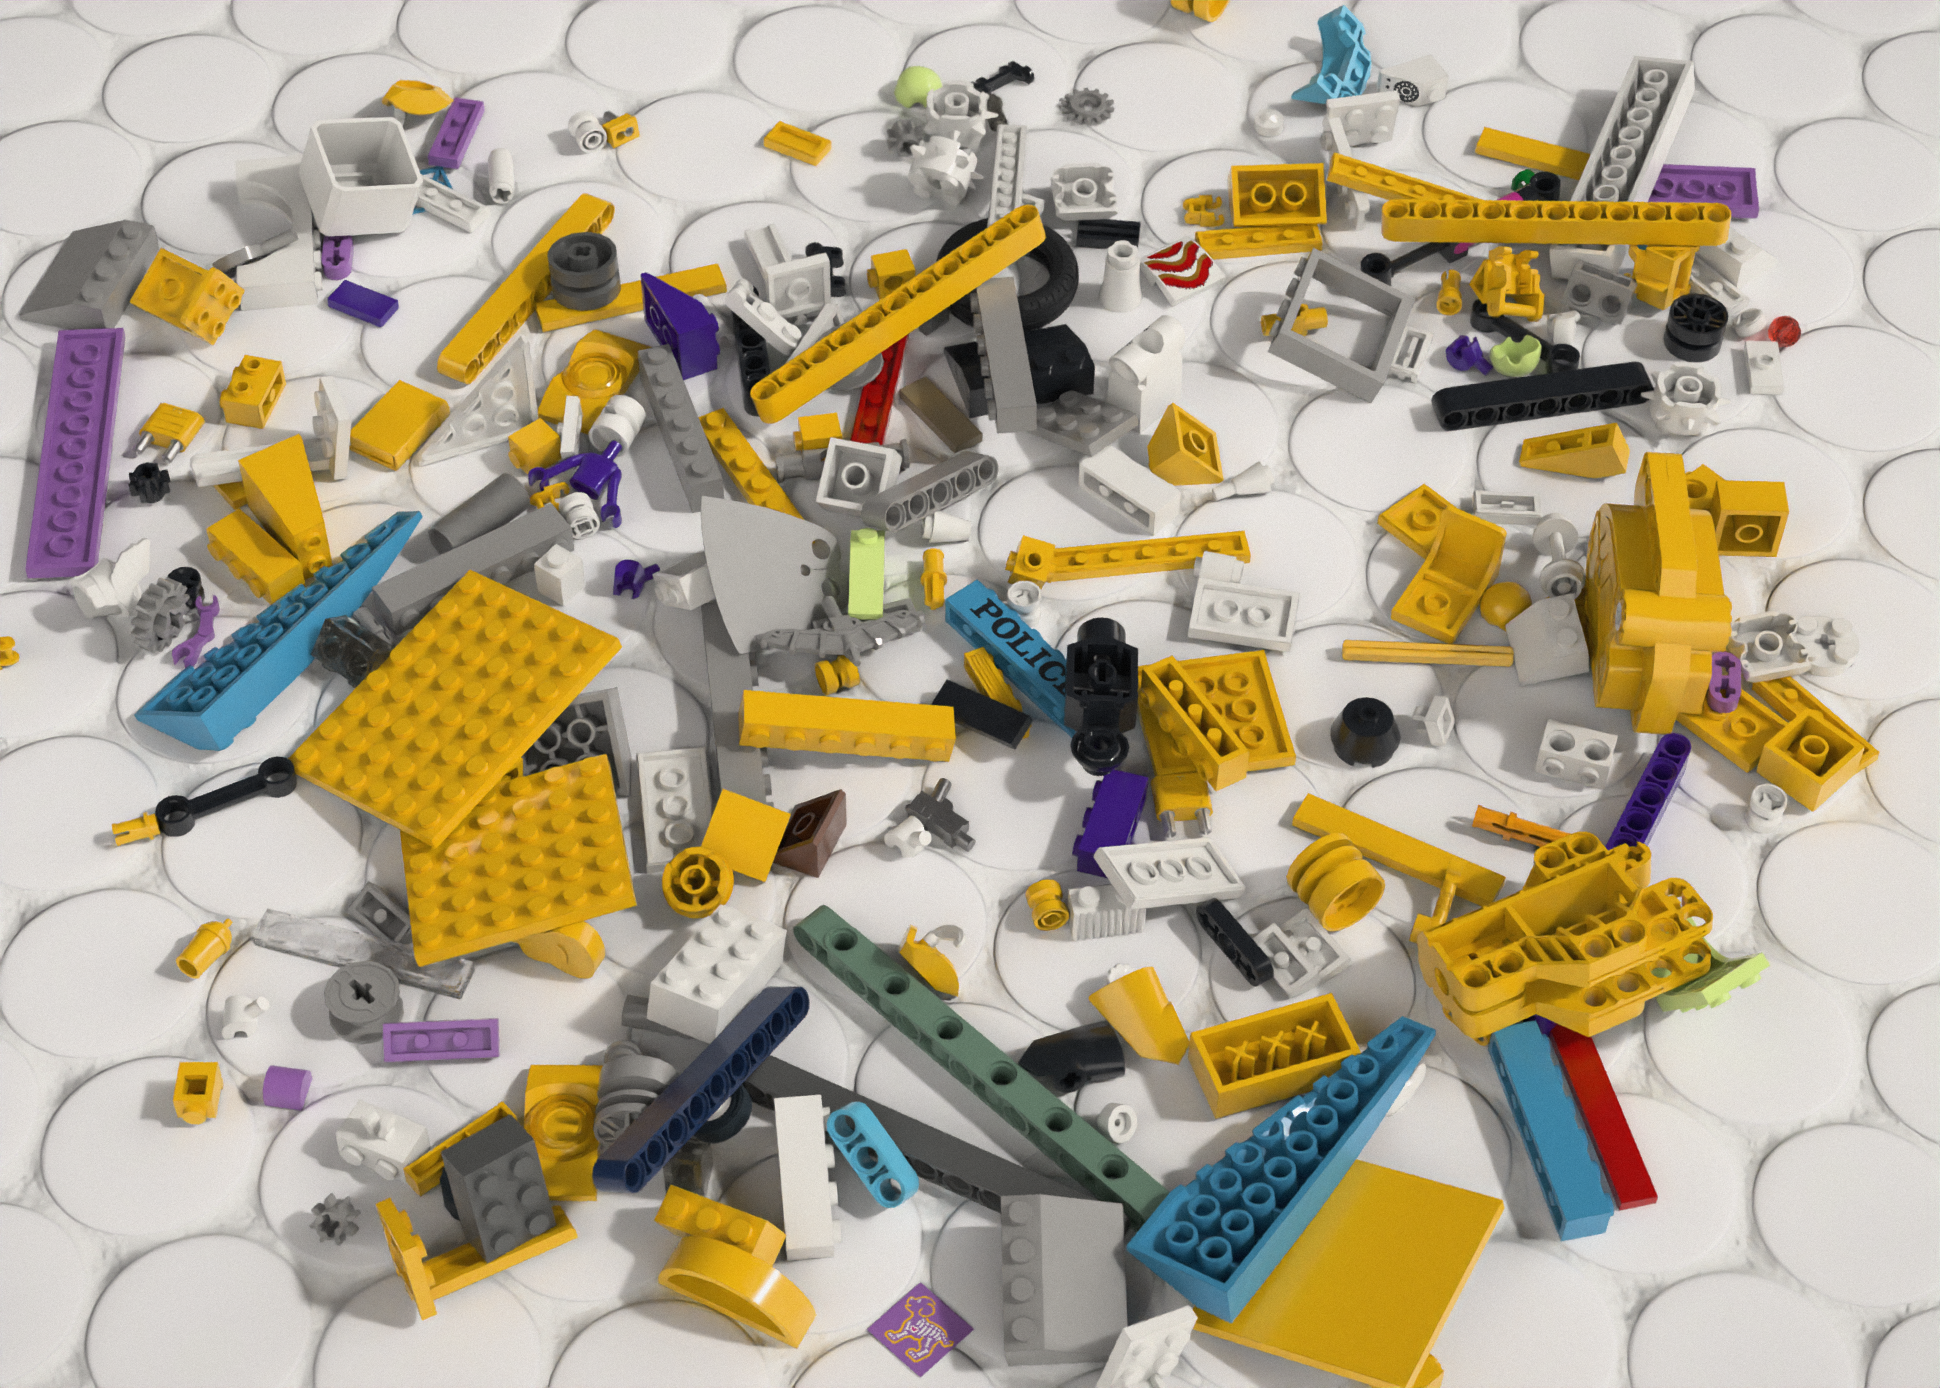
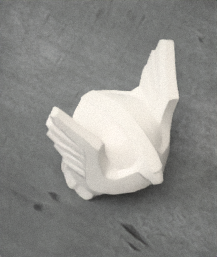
(113, 585)

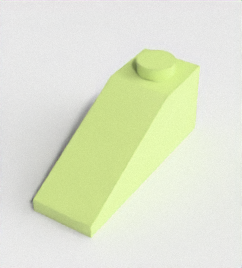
(866, 574)

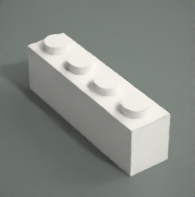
(804, 1177)

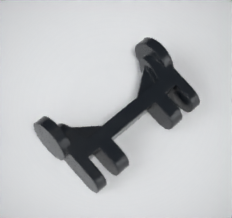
(1006, 75)
(835, 255)

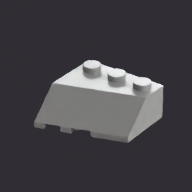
(585, 729)

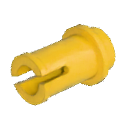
(138, 829)

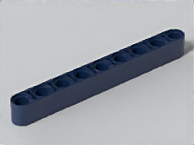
(700, 1090)

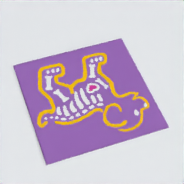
(920, 1329)

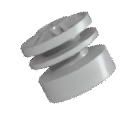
(626, 1090)

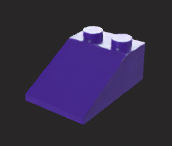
(682, 324)

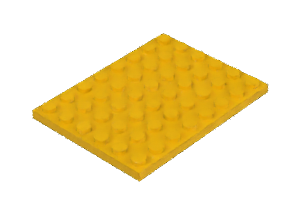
(453, 707)

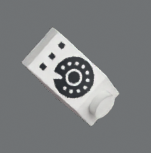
(1416, 81)

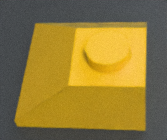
(1184, 450)

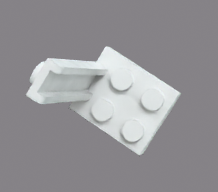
(1358, 122)
(792, 287)
(324, 452)
(1148, 1351)

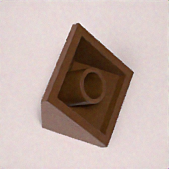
(812, 833)

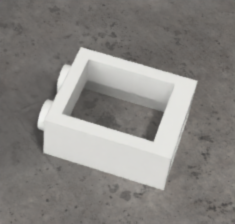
(685, 583)

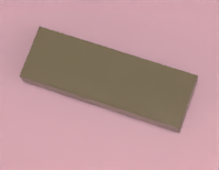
(940, 415)

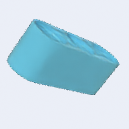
(890, 1162)

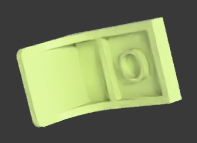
(1715, 985)

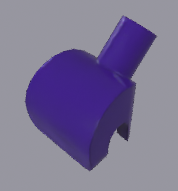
(1464, 355)
(632, 576)

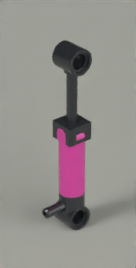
(1542, 187)

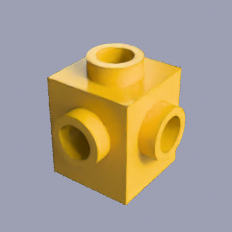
(1031, 562)

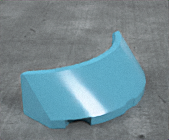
(1345, 59)

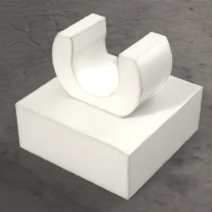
(1435, 720)

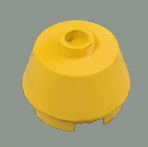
(697, 882)

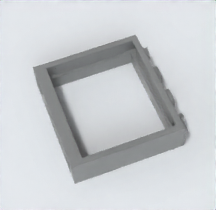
(1322, 361)

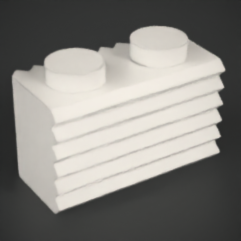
(1101, 912)

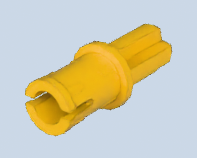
(933, 578)

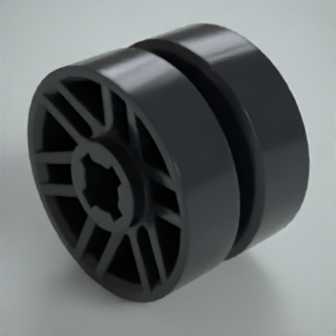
(1695, 327)

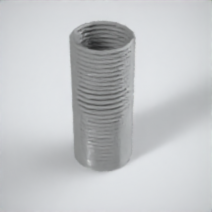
(480, 514)

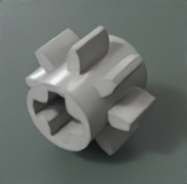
(902, 136)
(335, 1219)

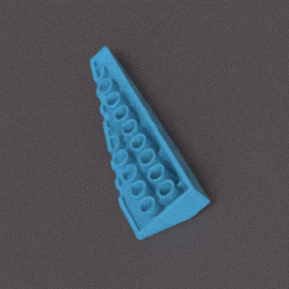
(242, 678)
(1250, 1207)

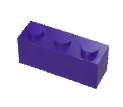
(1112, 819)

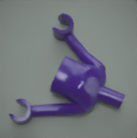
(592, 477)

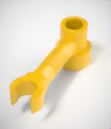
(1443, 903)

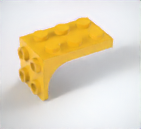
(188, 296)
(1453, 576)

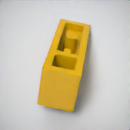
(1580, 452)

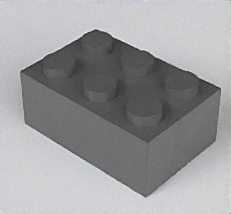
(498, 1188)

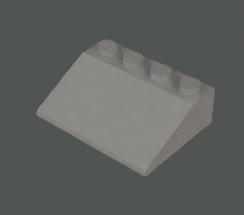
(93, 276)
(1062, 1279)

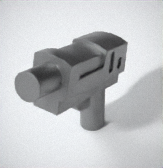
(938, 816)

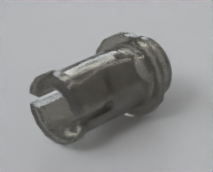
(995, 105)

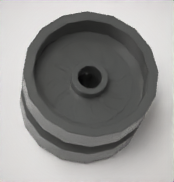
(584, 271)

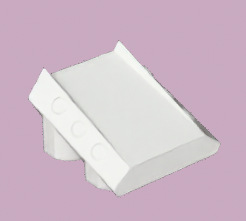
(1084, 192)
(1768, 646)

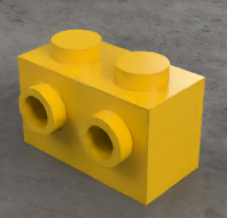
(253, 391)

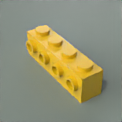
(1193, 723)

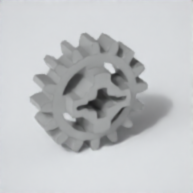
(160, 615)

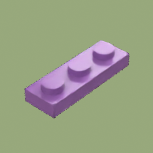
(456, 133)
(441, 1039)

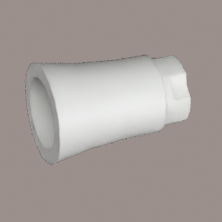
(1121, 278)

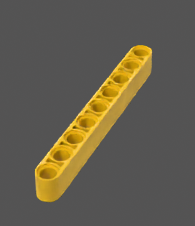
(515, 298)

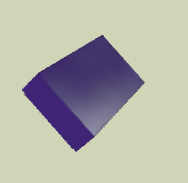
(363, 303)

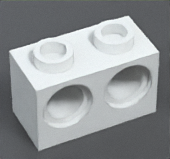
(1576, 753)

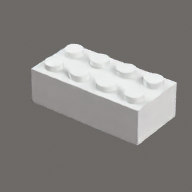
(716, 974)

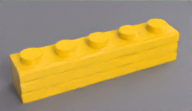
(989, 679)
(427, 1170)

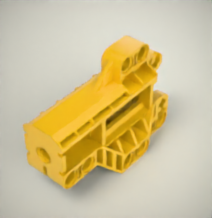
(1568, 943)

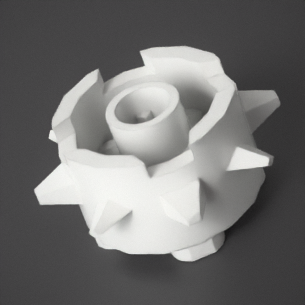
(957, 113)
(942, 170)
(1685, 399)

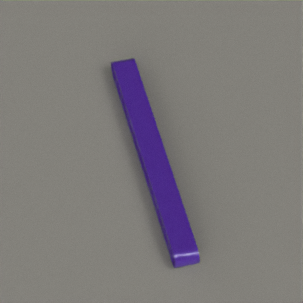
(1645, 808)

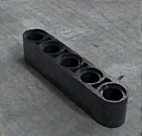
(751, 358)

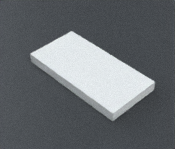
(673, 802)
(1169, 873)

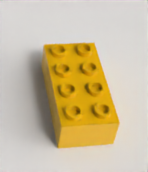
(1270, 1054)

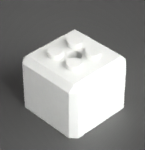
(360, 176)

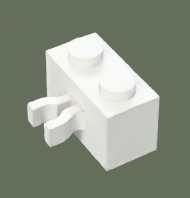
(381, 1140)

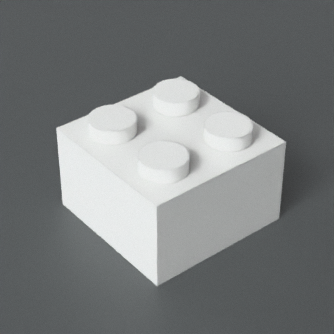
(855, 474)

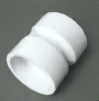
(619, 422)

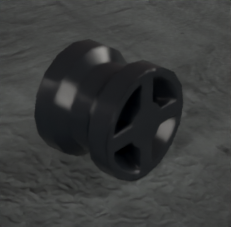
(192, 580)

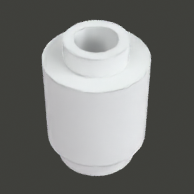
(1219, 567)

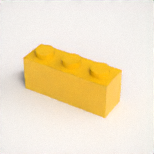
(254, 556)
(695, 1215)

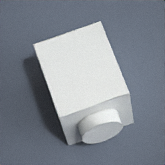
(559, 575)

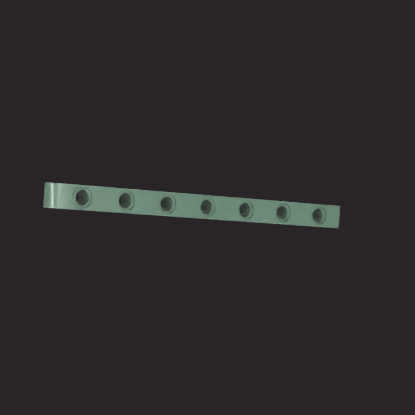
(980, 1065)

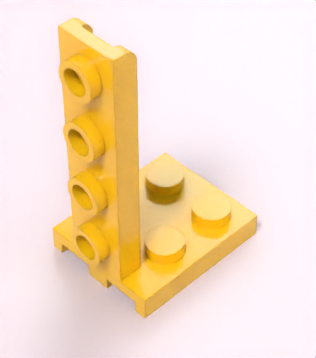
(458, 1266)

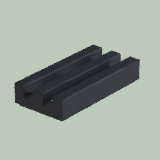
(1105, 232)

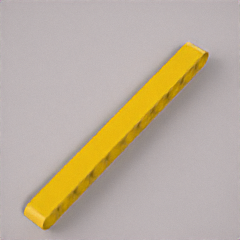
(1555, 222)
(897, 314)

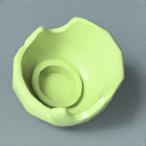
(915, 84)
(1516, 358)

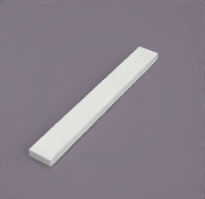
(1007, 171)

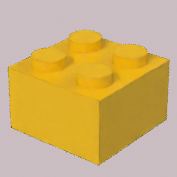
(1749, 517)
(1810, 759)

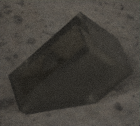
(690, 1167)

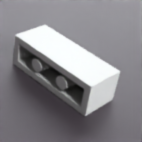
(1130, 489)

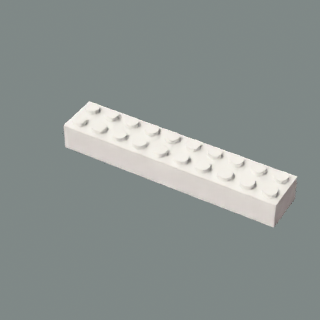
(1630, 150)

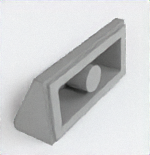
(382, 914)

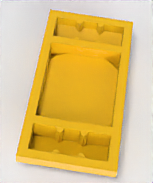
(596, 372)
(561, 1121)

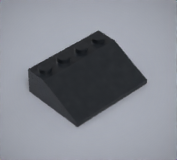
(1056, 362)

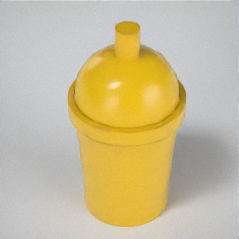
(205, 948)

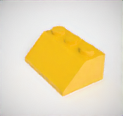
(1277, 194)

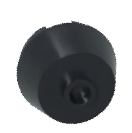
(1365, 732)

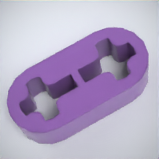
(331, 253)
(1730, 683)

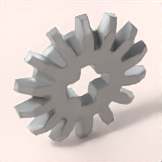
(1100, 106)

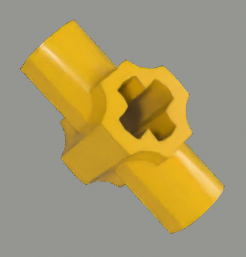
(1305, 320)

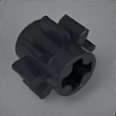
(149, 482)

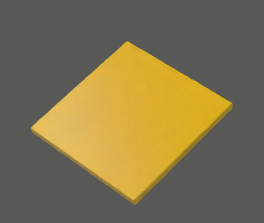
(1368, 1278)

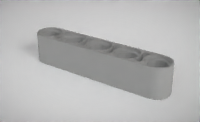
(929, 491)

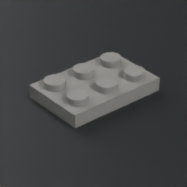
(1083, 423)

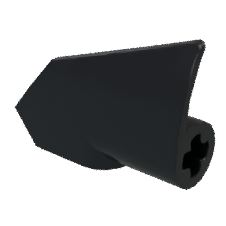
(1076, 1055)

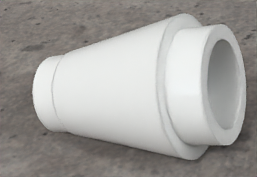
(945, 527)

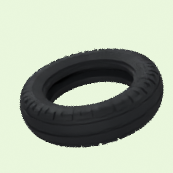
(1042, 305)

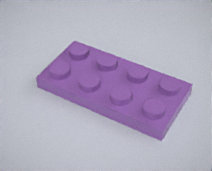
(1709, 184)

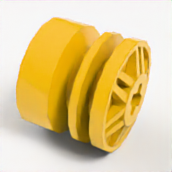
(1335, 882)

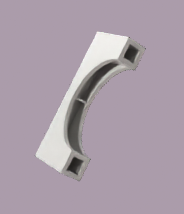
(289, 273)

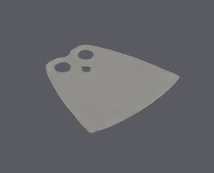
(756, 569)

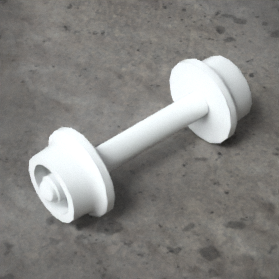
(1555, 537)

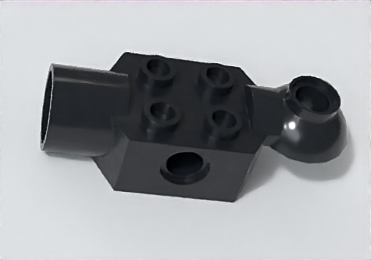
(1100, 694)

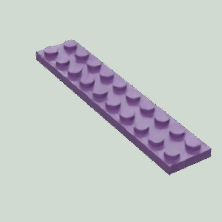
(76, 453)

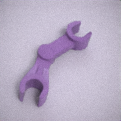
(193, 647)

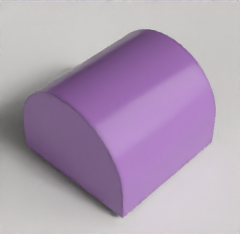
(286, 1087)

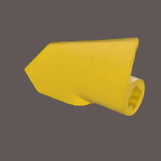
(1143, 1015)

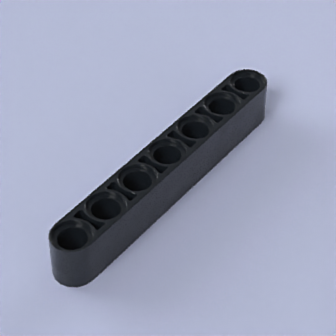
(1541, 396)

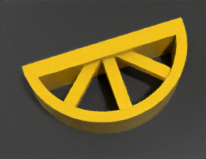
(738, 1287)

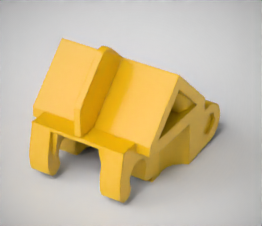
(1657, 272)
(1512, 277)

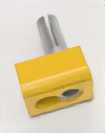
(620, 129)

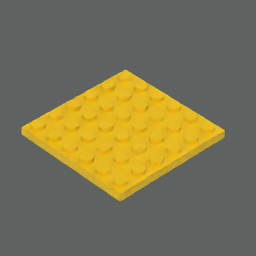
(520, 863)

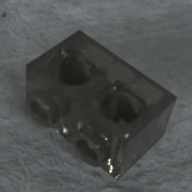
(348, 647)

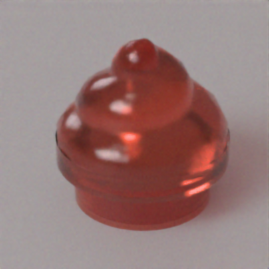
(1784, 331)

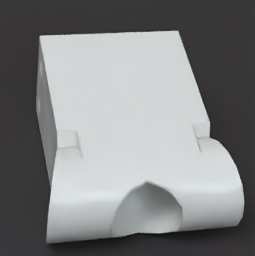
(1148, 371)

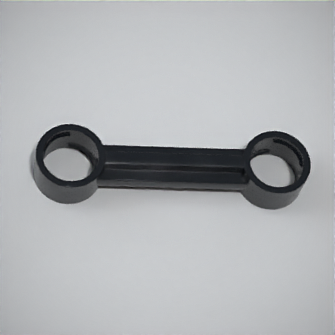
(1512, 329)
(226, 796)

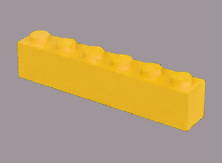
(846, 726)

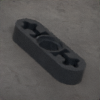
(1234, 942)

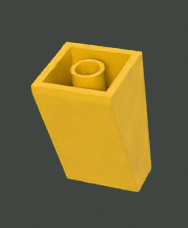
(286, 501)

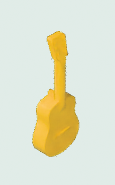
(571, 948)

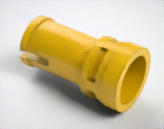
(1449, 297)

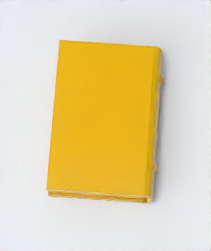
(398, 425)

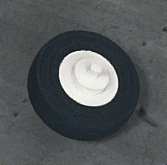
(727, 1119)

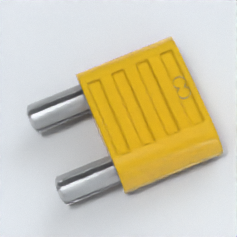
(169, 428)
(1181, 799)

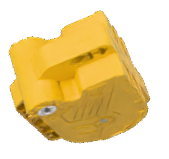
(1654, 600)

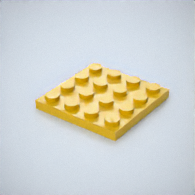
(1244, 697)

